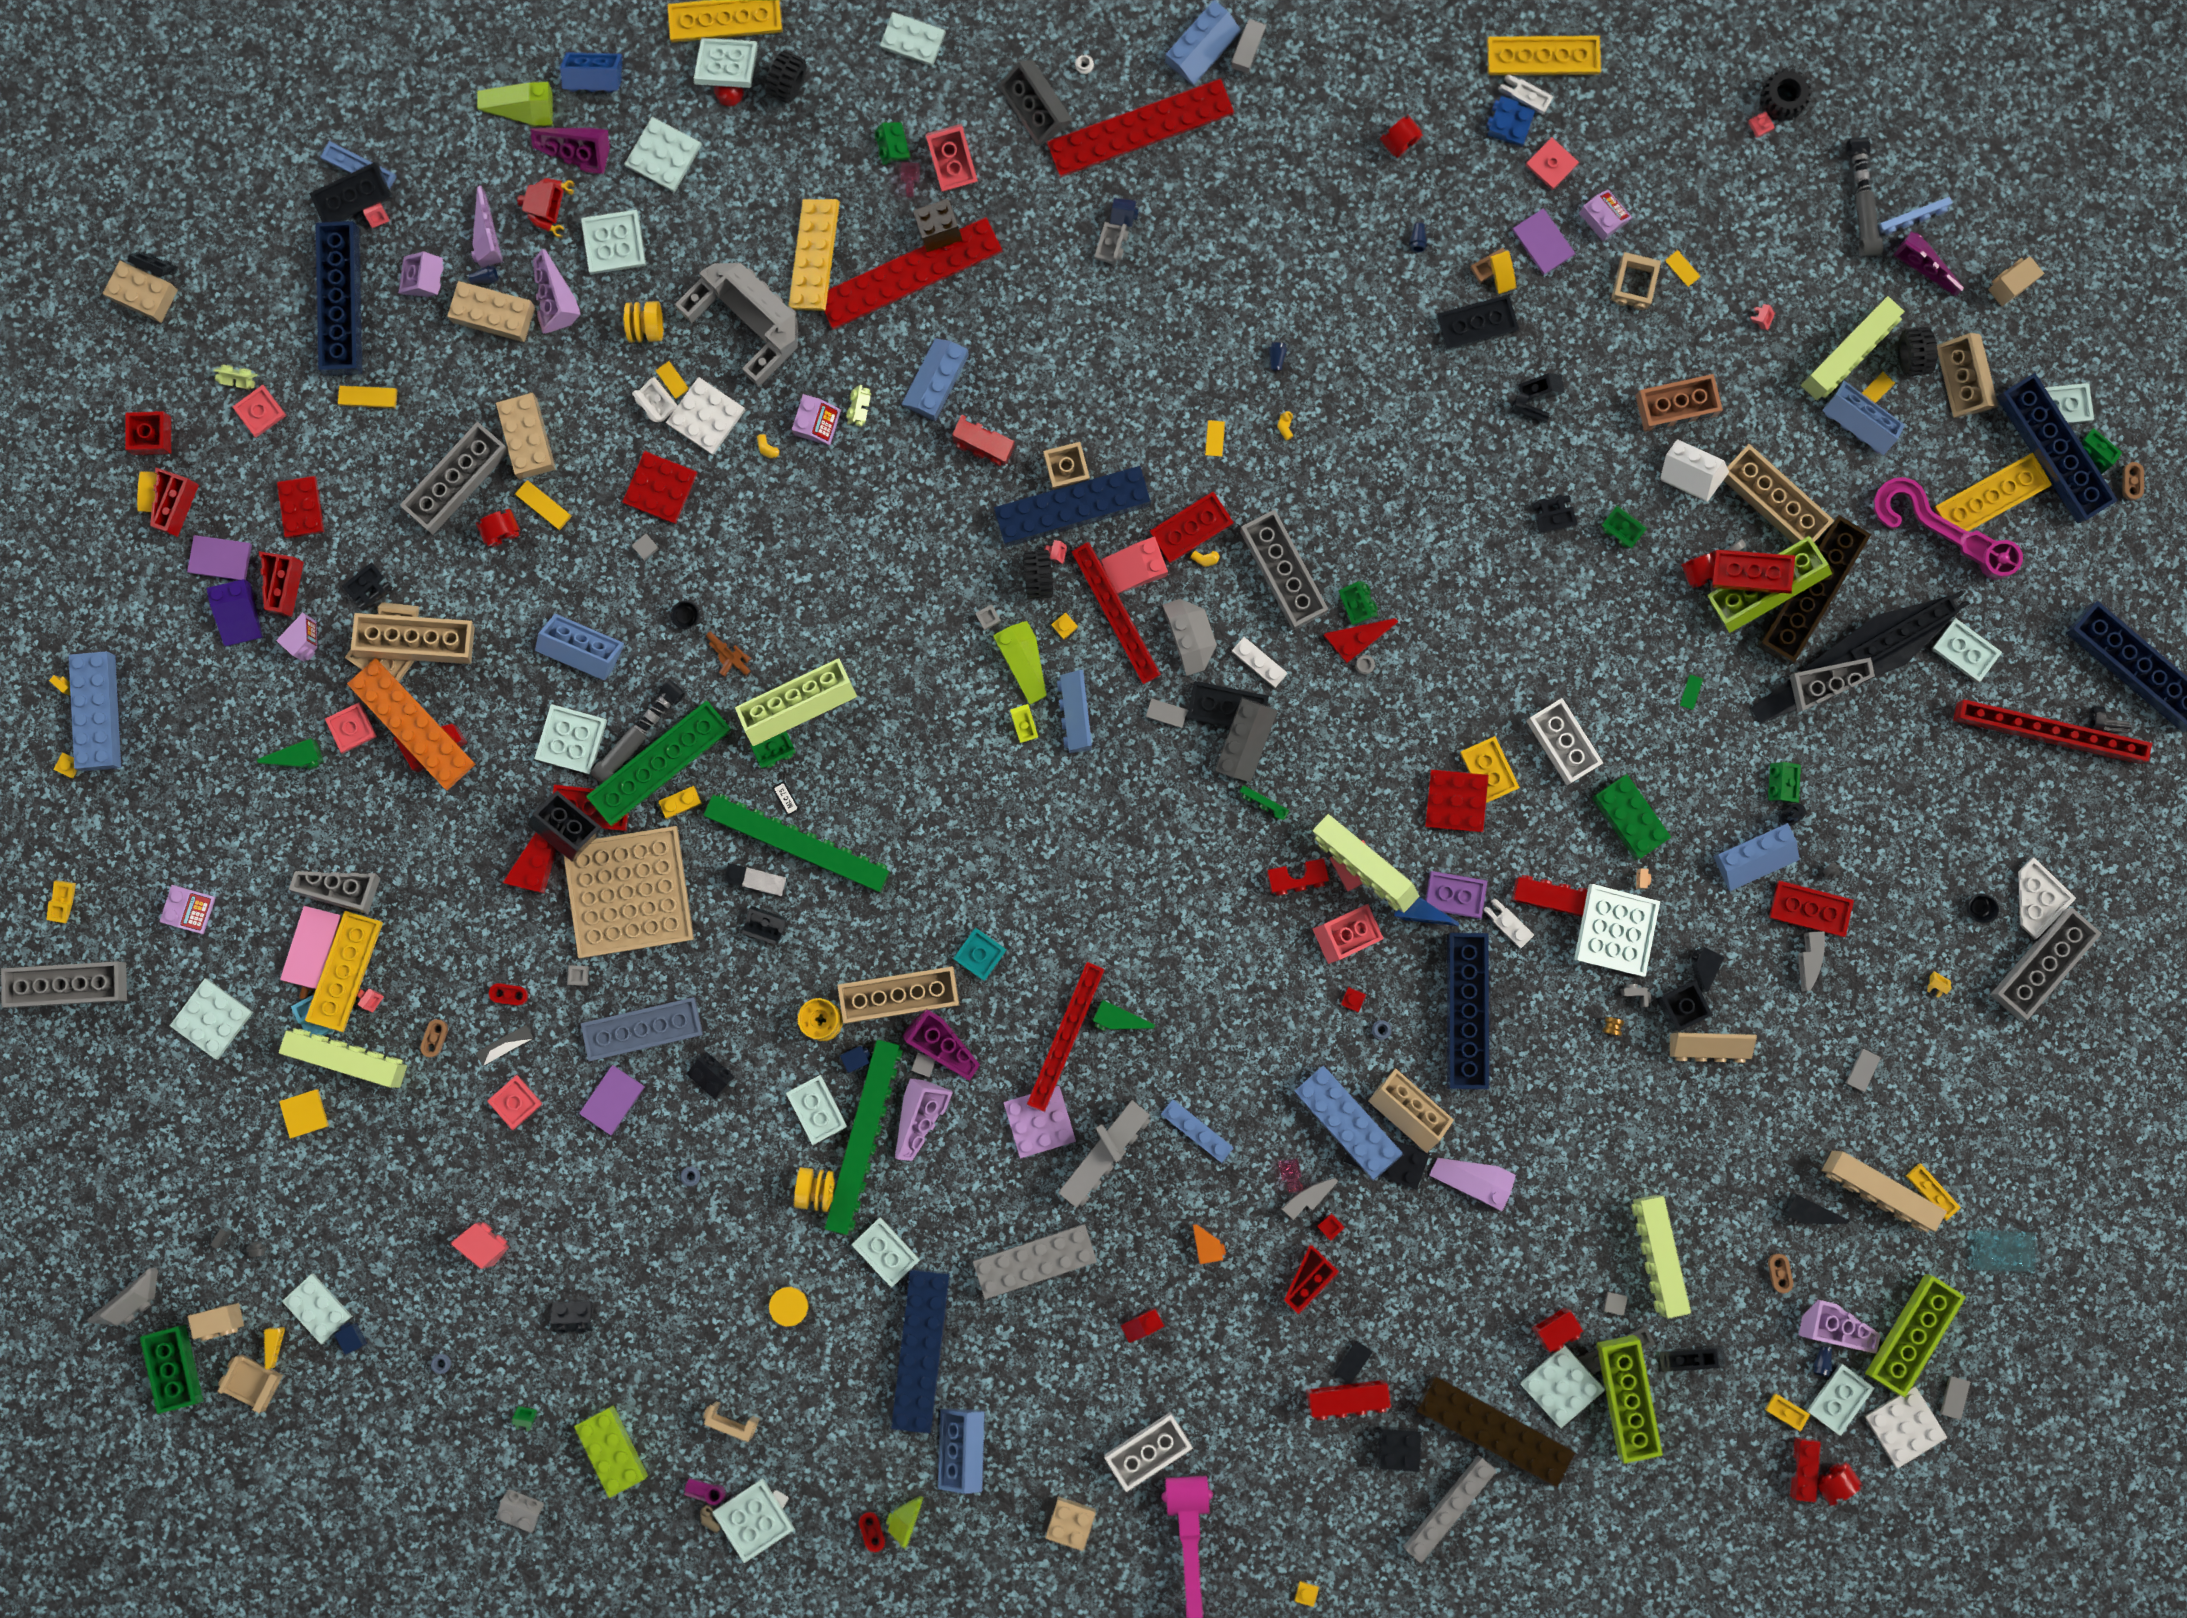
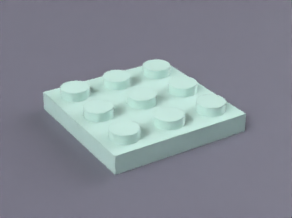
(725, 62)
(663, 154)
(613, 242)
(570, 739)
(211, 1019)
(1562, 1386)
(753, 1520)

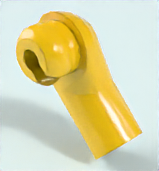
(1284, 423)
(766, 449)
(1205, 560)

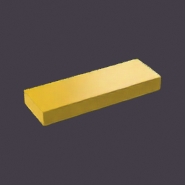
(367, 397)
(543, 505)
(1932, 1190)

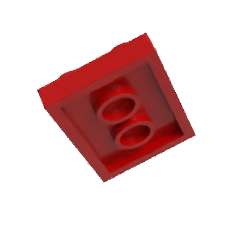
(300, 507)

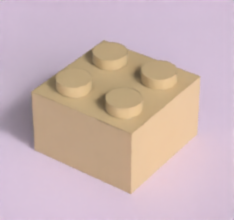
(2015, 280)
(1066, 465)
(215, 1322)
(1070, 1523)

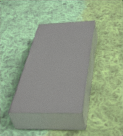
(1166, 713)
(1863, 1070)
(1109, 1143)
(1955, 1397)

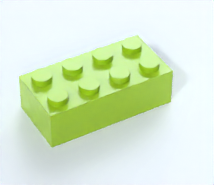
(611, 1451)

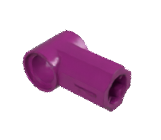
(702, 1491)

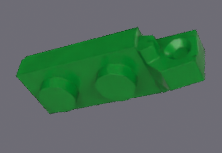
(1264, 803)

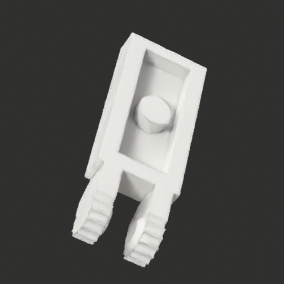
(1527, 94)
(1509, 924)

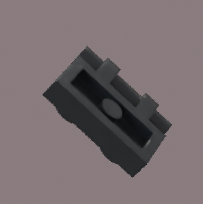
(151, 263)
(1555, 519)
(364, 582)

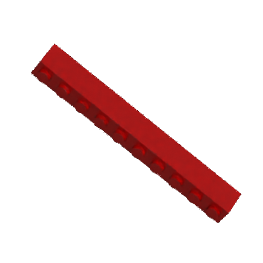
(2052, 731)

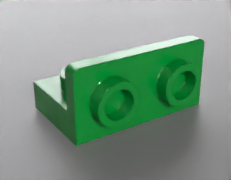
(2100, 450)
(1358, 602)
(1784, 782)

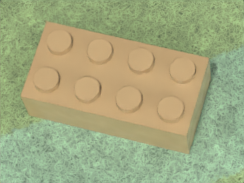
(491, 311)
(525, 436)

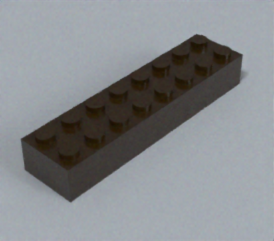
(1802, 613)
(1495, 1430)

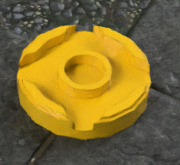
(788, 1306)

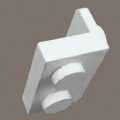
(655, 400)

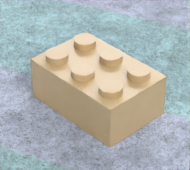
(140, 291)

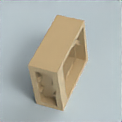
(1639, 263)

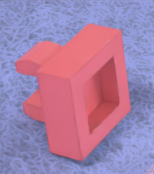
(1761, 124)
(376, 215)
(1765, 316)
(1057, 551)
(369, 999)

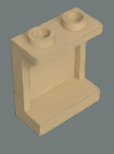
(250, 1382)
(729, 1426)

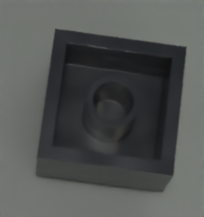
(1684, 1006)
(1399, 1449)

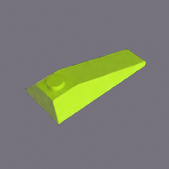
(519, 102)
(1021, 654)
(903, 1520)

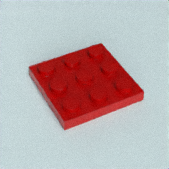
(659, 487)
(1457, 800)

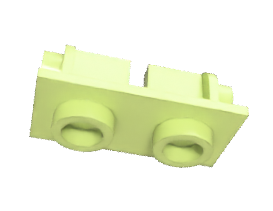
(242, 376)
(855, 412)

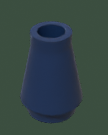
(1418, 238)
(486, 275)
(1277, 355)
(1823, 1362)

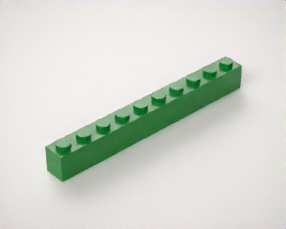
(796, 843)
(862, 1137)

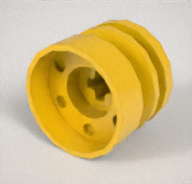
(643, 322)
(814, 1010)
(814, 1189)

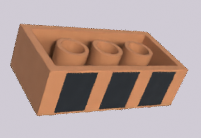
(1679, 402)

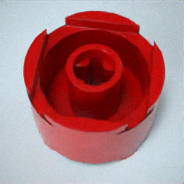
(1401, 135)
(498, 527)
(1700, 569)
(1838, 1483)

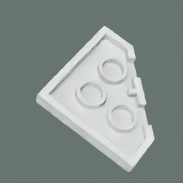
(2040, 898)

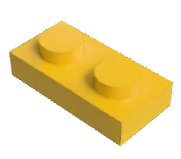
(680, 802)
(1787, 1412)

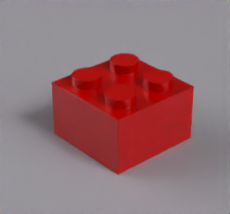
(147, 433)
(1557, 1330)

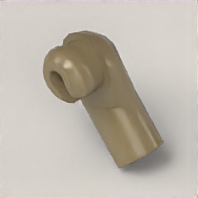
(707, 1519)

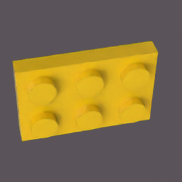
(1490, 760)

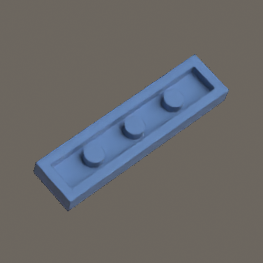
(351, 162)
(1197, 1131)

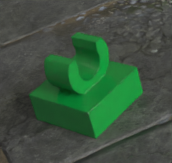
(524, 1417)

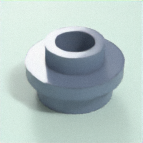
(1387, 1027)
(684, 1174)
(436, 1368)

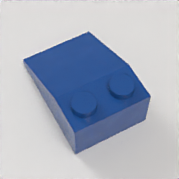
(1425, 912)

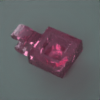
(910, 174)
(1291, 1172)

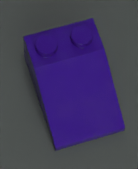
(235, 612)

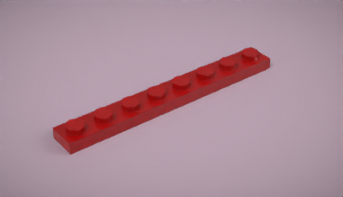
(1116, 613)
(1065, 1037)

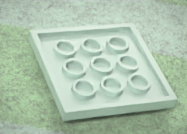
(1617, 930)

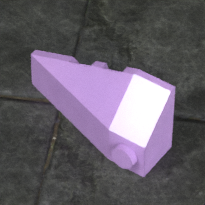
(485, 241)
(556, 300)
(920, 1109)
(1481, 1181)
(1835, 1326)

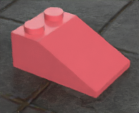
(951, 157)
(1135, 565)
(1348, 934)
(481, 1245)

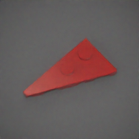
(1354, 640)

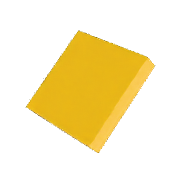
(304, 1113)

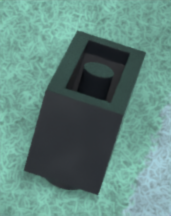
(1543, 387)
(1706, 966)

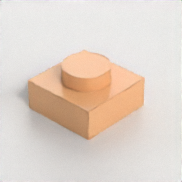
(1643, 879)

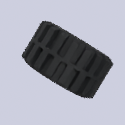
(786, 77)
(1793, 82)
(1917, 351)
(1038, 574)

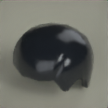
(685, 614)
(1983, 908)

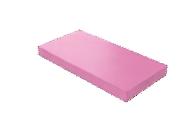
(310, 947)

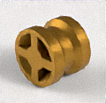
(1613, 1026)

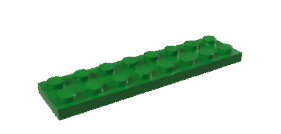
(658, 763)

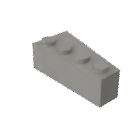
(1822, 683)
(340, 889)

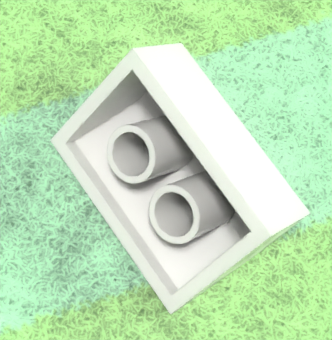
(1693, 470)

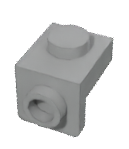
(1633, 990)

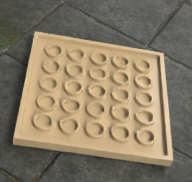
(629, 893)

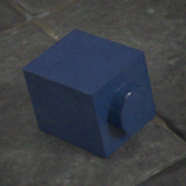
(1123, 212)
(856, 1059)
(350, 1338)

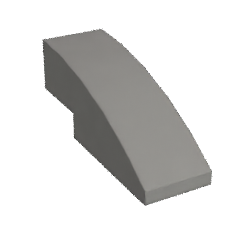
(1248, 46)
(1811, 960)
(1308, 1197)

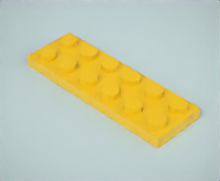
(723, 19)
(1544, 55)
(814, 254)
(1995, 494)
(343, 971)

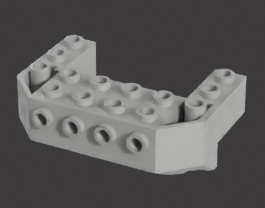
(754, 306)

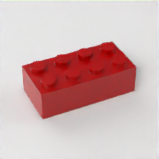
(1348, 1398)

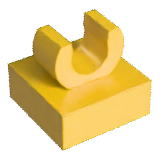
(1939, 982)

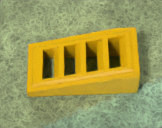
(272, 1344)

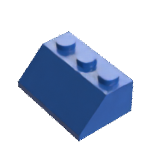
(591, 71)

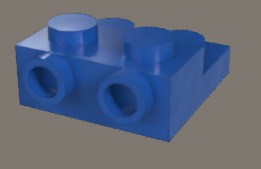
(1510, 121)

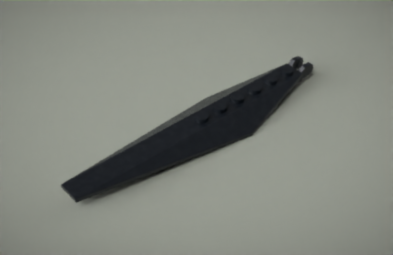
(1887, 639)

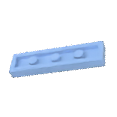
(1921, 214)

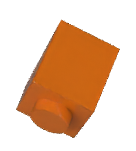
(1207, 1246)

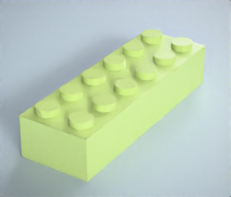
(1853, 349)
(795, 702)
(1365, 863)
(344, 1059)
(1661, 1256)

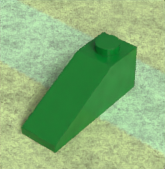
(300, 755)
(1115, 1018)

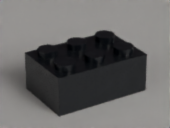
(564, 826)

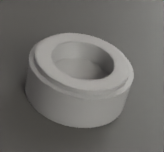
(1737, 546)
(1365, 664)

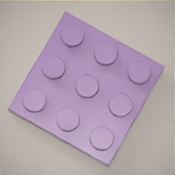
(1039, 1130)

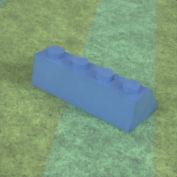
(1203, 43)
(936, 378)
(1863, 418)
(579, 646)
(1075, 711)
(1758, 857)
(961, 1450)

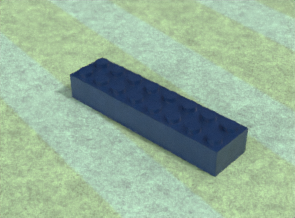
(338, 298)
(2056, 448)
(1072, 506)
(2133, 661)
(1468, 1011)
(920, 1351)

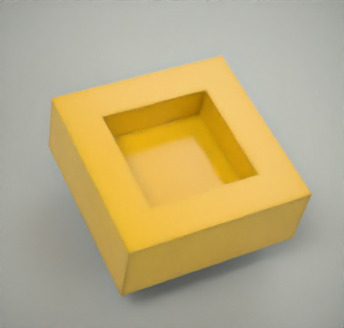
(1064, 626)
(62, 684)
(66, 765)
(1306, 1593)

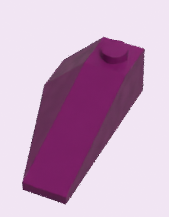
(578, 146)
(1922, 258)
(936, 1039)

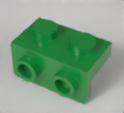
(891, 142)
(1624, 527)
(773, 750)

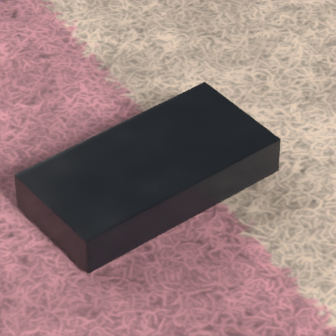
(1353, 1362)

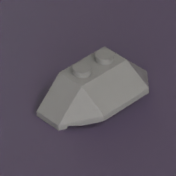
(1191, 634)
(129, 1301)

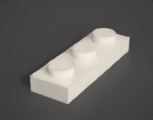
(1259, 662)

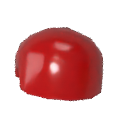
(728, 95)

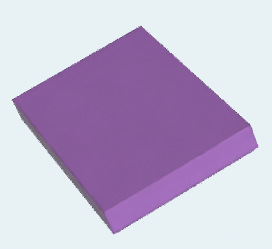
(1543, 241)
(219, 558)
(1456, 894)
(612, 1100)

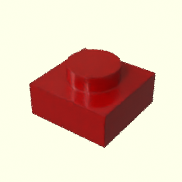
(1353, 999)
(1330, 1226)

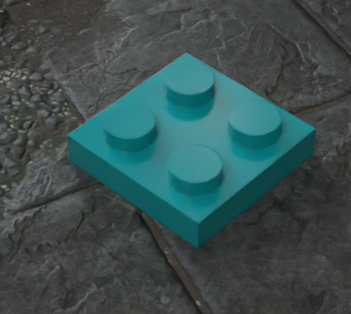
(980, 954)

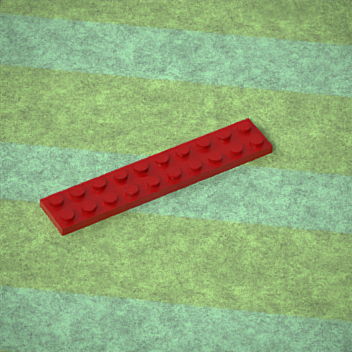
(1140, 128)
(909, 274)

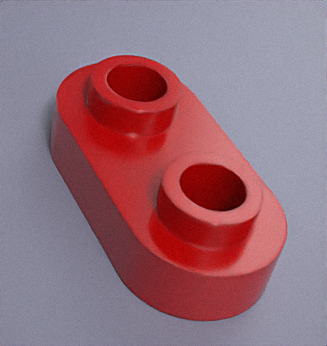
(509, 994)
(871, 1531)

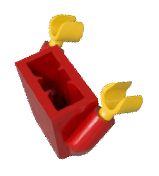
(543, 203)

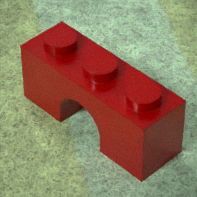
(1314, 875)
(1806, 1477)

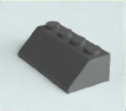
(1034, 101)
(1246, 740)

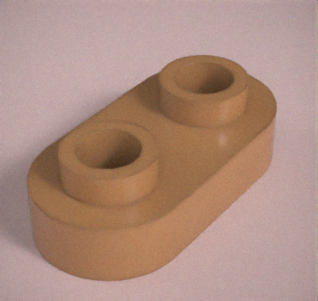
(2133, 482)
(432, 1037)
(1781, 1272)

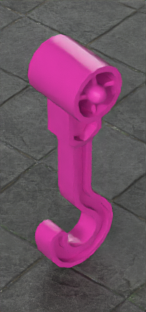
(1996, 558)
(1188, 1499)

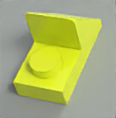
(1024, 723)

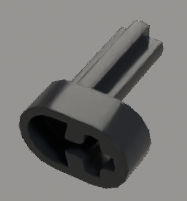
(1520, 407)
(2098, 721)
(1792, 816)

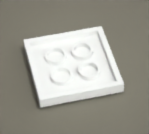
(705, 416)
(1905, 1427)

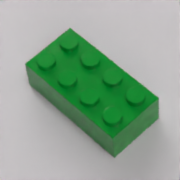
(1631, 817)
(171, 1369)

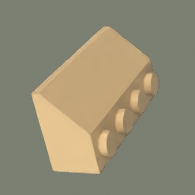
(1967, 375)
(1712, 1046)
(1411, 1110)

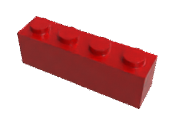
(1549, 896)

